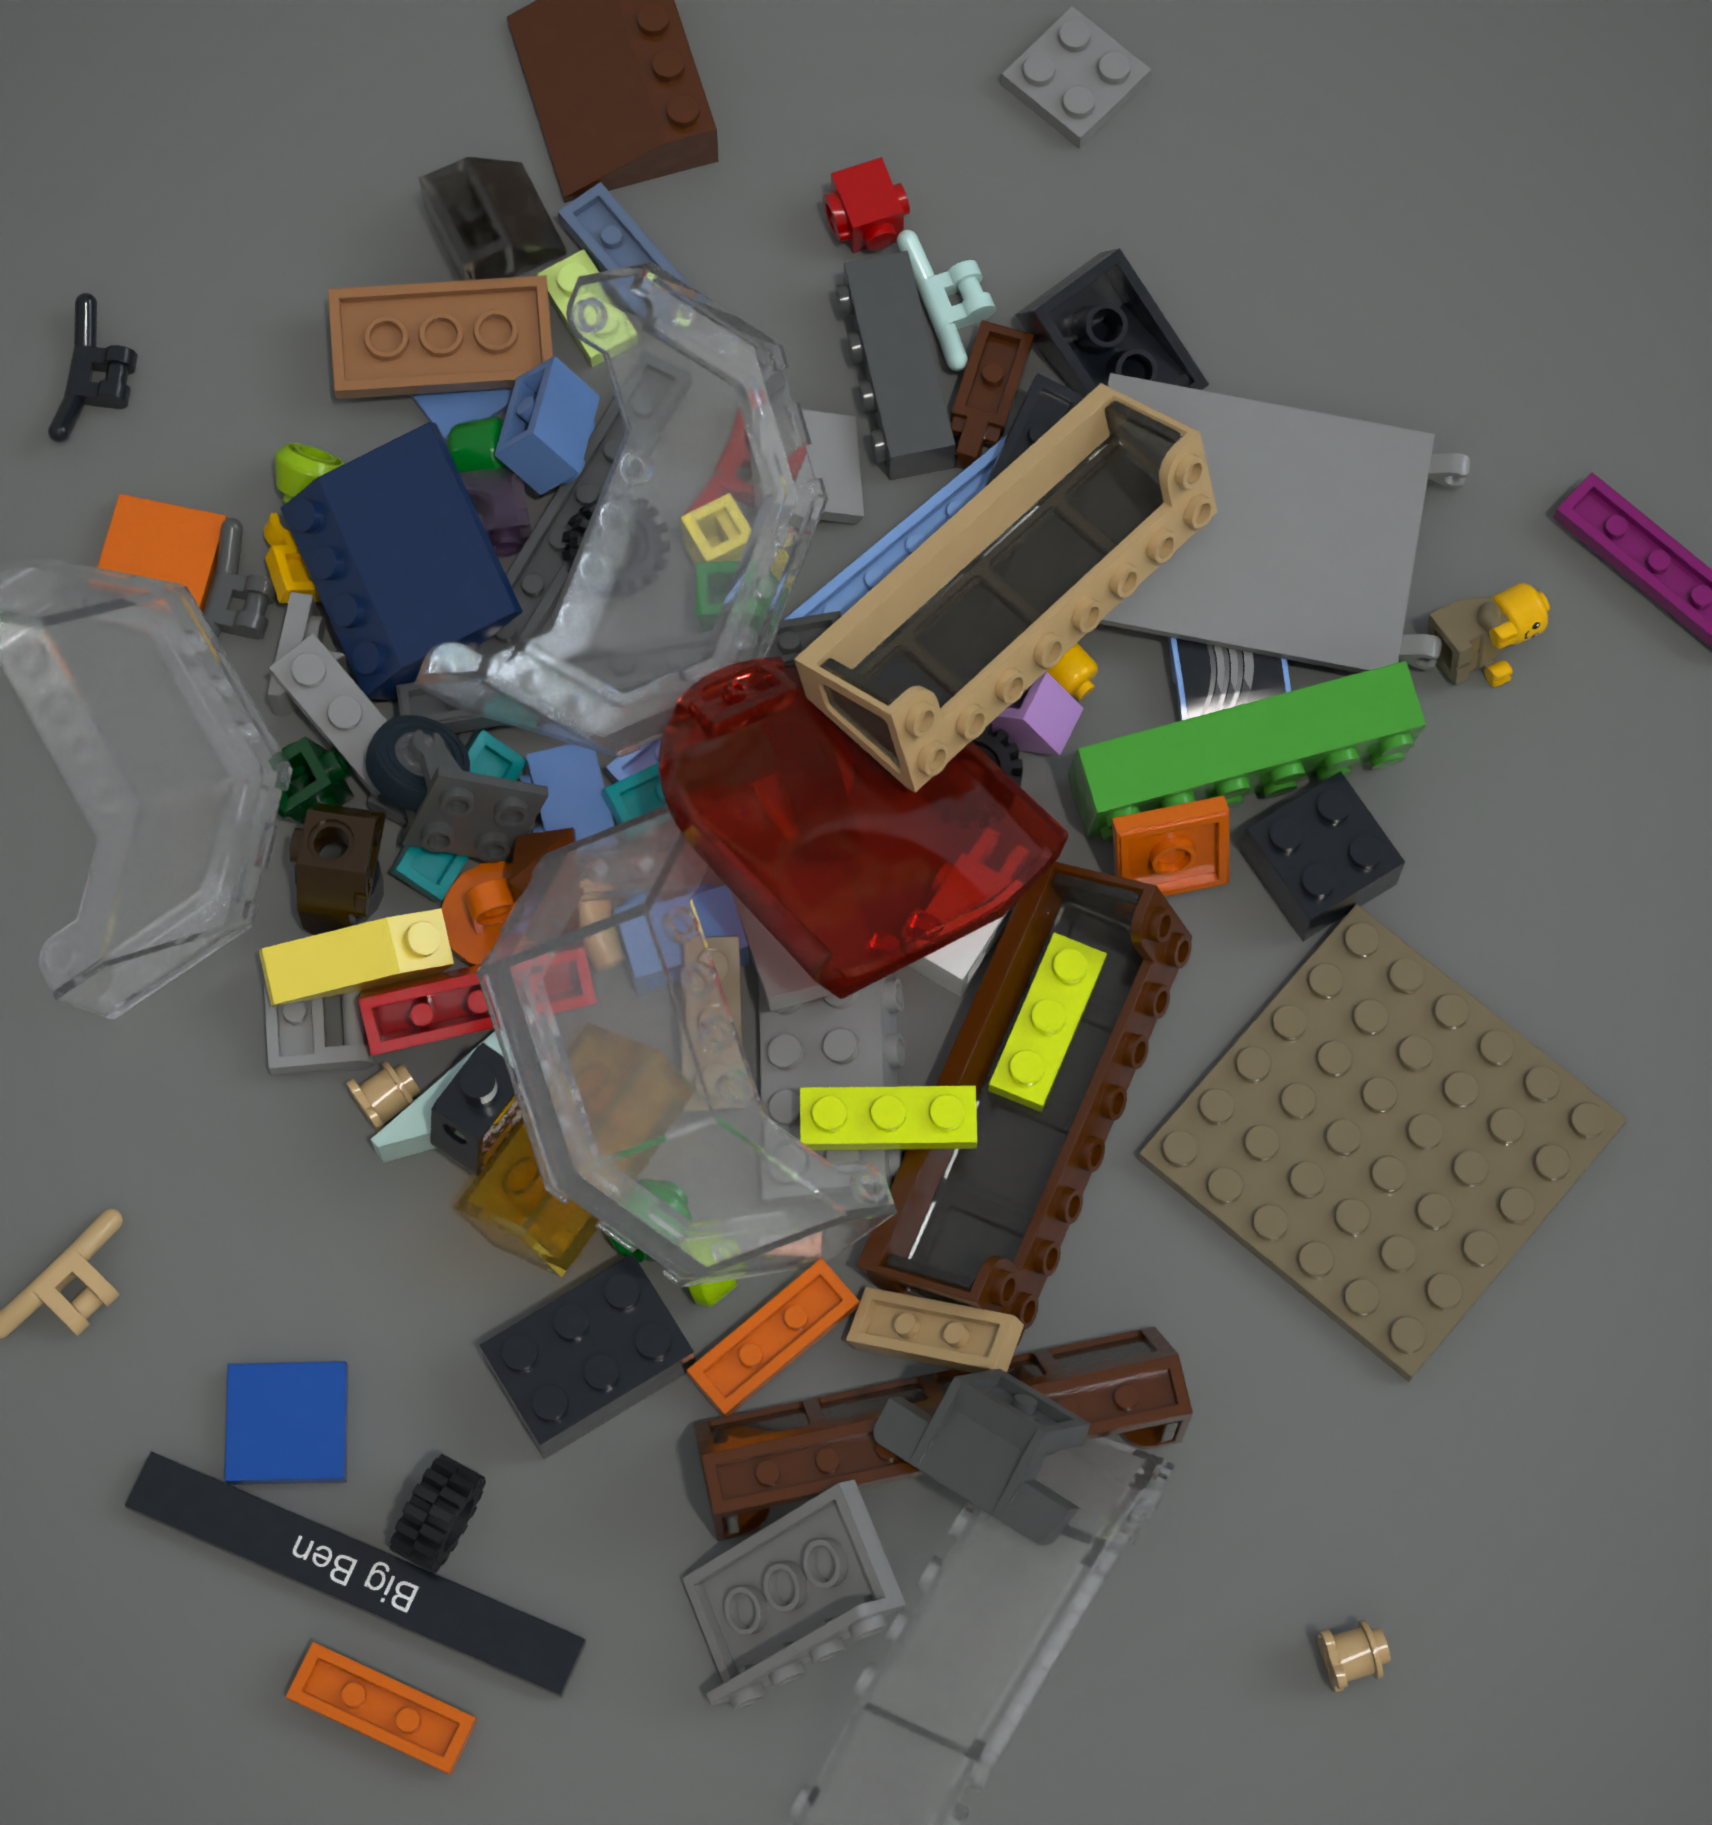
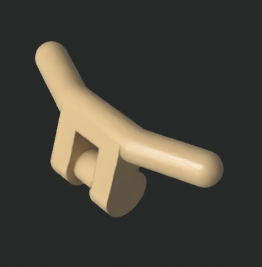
(60, 1274)

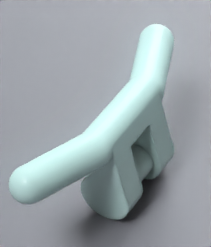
(934, 292)

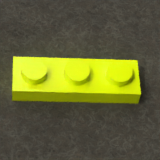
(1047, 1022)
(888, 1117)

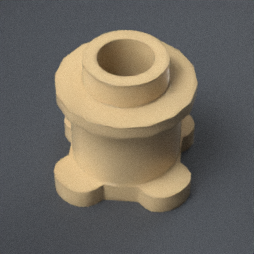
(384, 1094)
(1353, 1654)

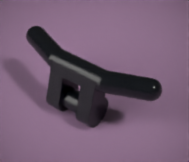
(80, 391)

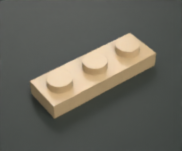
(934, 1331)

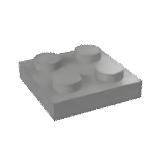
(1075, 77)

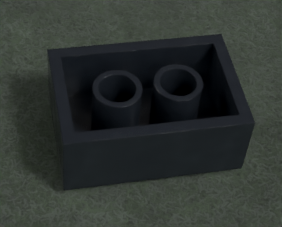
(588, 1355)

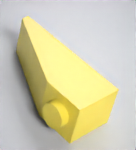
(357, 957)

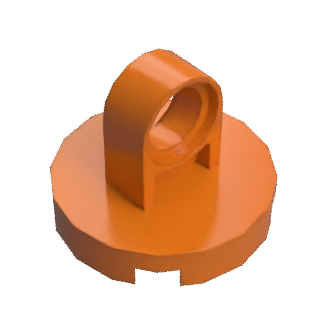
(477, 910)

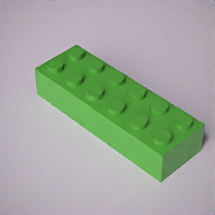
(1250, 748)

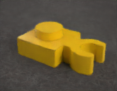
(286, 563)

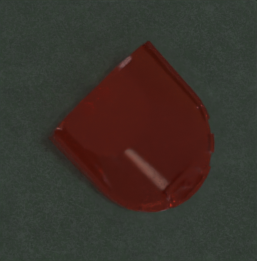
(832, 843)

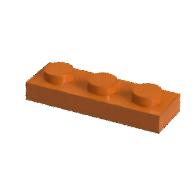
(773, 1338)
(381, 1708)

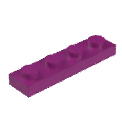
(1641, 553)

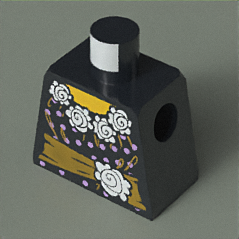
(480, 1107)

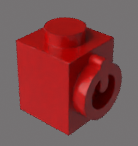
(866, 206)

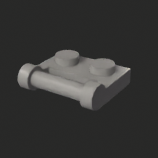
(299, 1037)

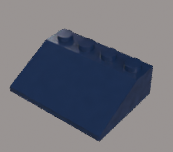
(400, 559)

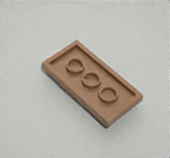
(438, 335)

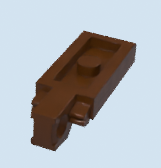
(988, 389)

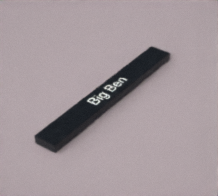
(356, 1574)

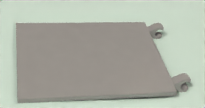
(1305, 535)

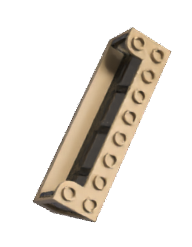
(1010, 583)

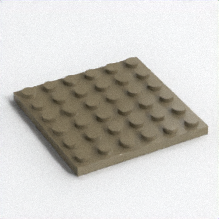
(1382, 1141)

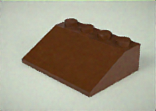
(613, 91)

